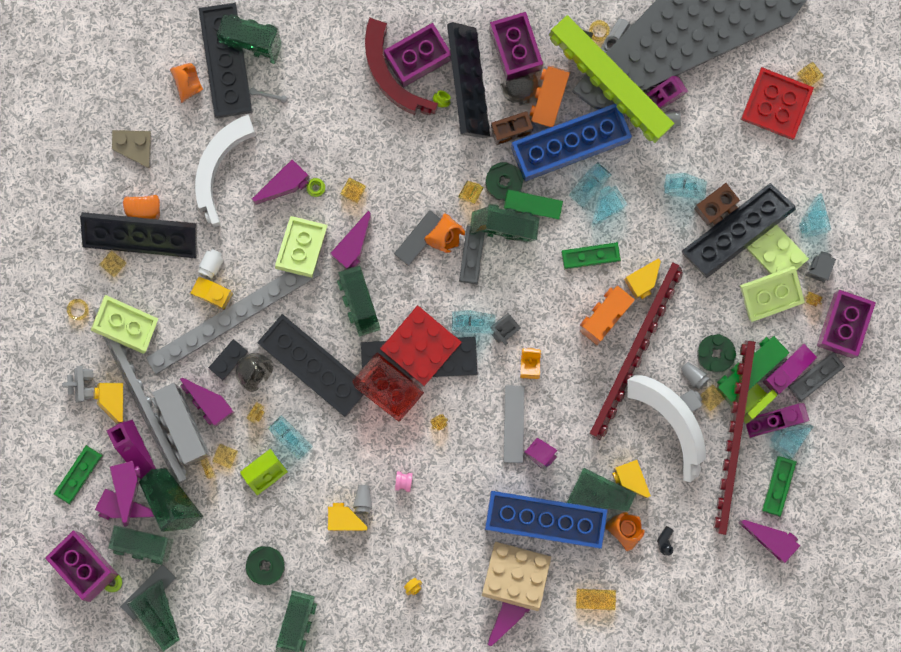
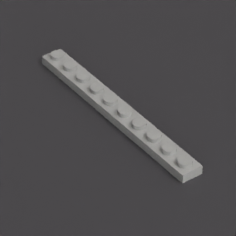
(227, 320)
(144, 405)

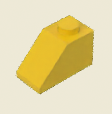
(643, 280)
(212, 293)
(110, 399)
(631, 478)
(344, 519)

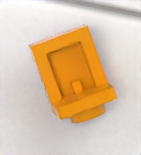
(530, 363)

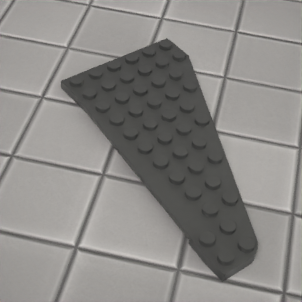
(685, 34)

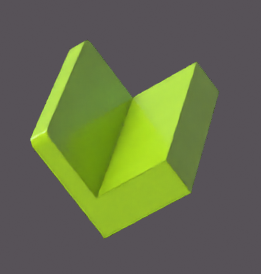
(757, 401)
(263, 472)

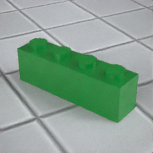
(764, 360)

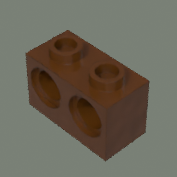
(511, 128)
(714, 201)

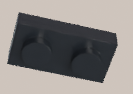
(227, 359)

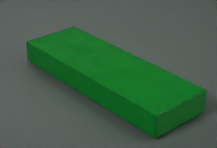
(533, 204)
(591, 255)
(78, 474)
(779, 486)

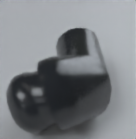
(664, 543)

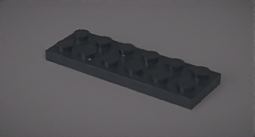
(224, 65)
(468, 80)
(738, 230)
(139, 235)
(461, 363)
(311, 364)

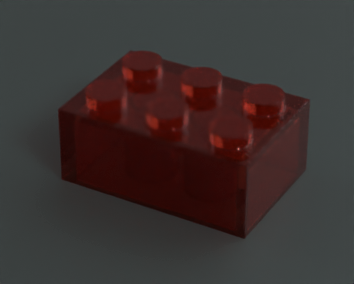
(388, 387)

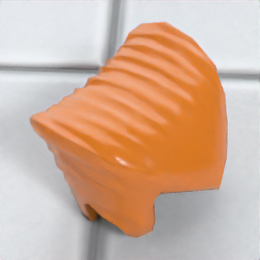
(186, 80)
(142, 207)
(445, 234)
(626, 529)

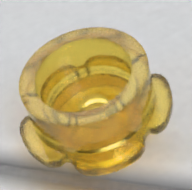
(813, 299)
(439, 422)

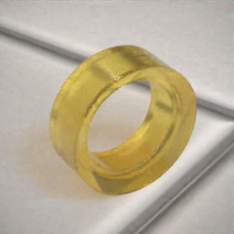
(600, 22)
(71, 303)

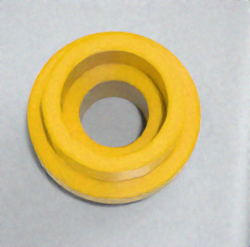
(413, 586)

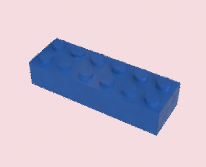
(571, 142)
(546, 519)

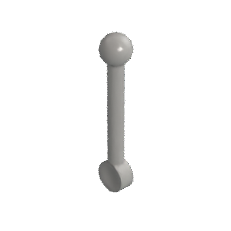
(283, 99)

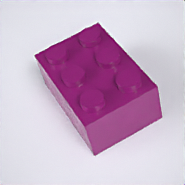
(516, 46)
(417, 55)
(846, 324)
(81, 566)

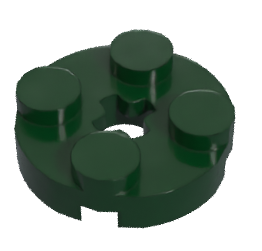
(507, 171)
(705, 352)
(254, 563)

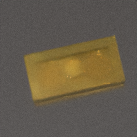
(595, 599)

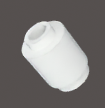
(210, 263)

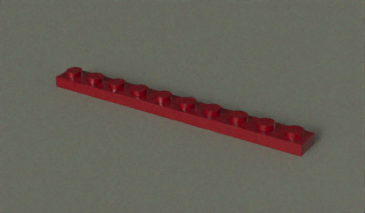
(639, 345)
(733, 445)

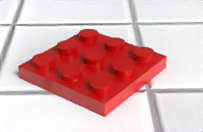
(777, 103)
(420, 345)

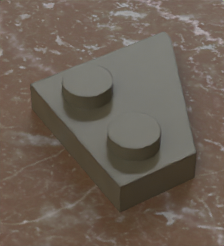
(133, 145)

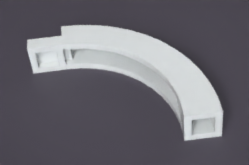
(219, 146)
(678, 415)

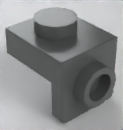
(504, 328)

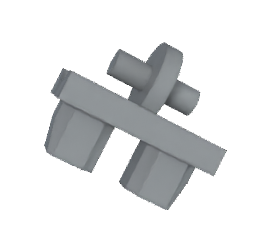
(80, 376)

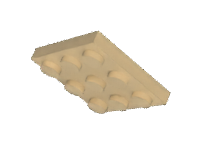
(516, 576)

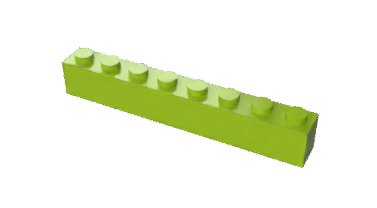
(611, 79)

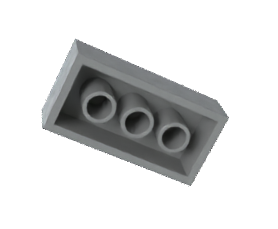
(181, 424)

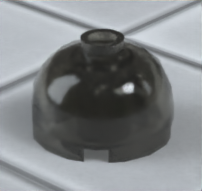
(520, 89)
(252, 370)

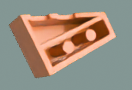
(549, 96)
(606, 314)

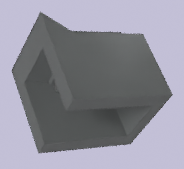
(821, 267)

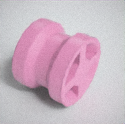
(403, 481)

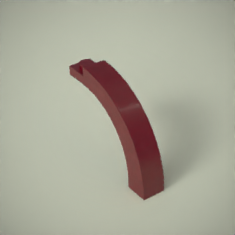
(384, 80)

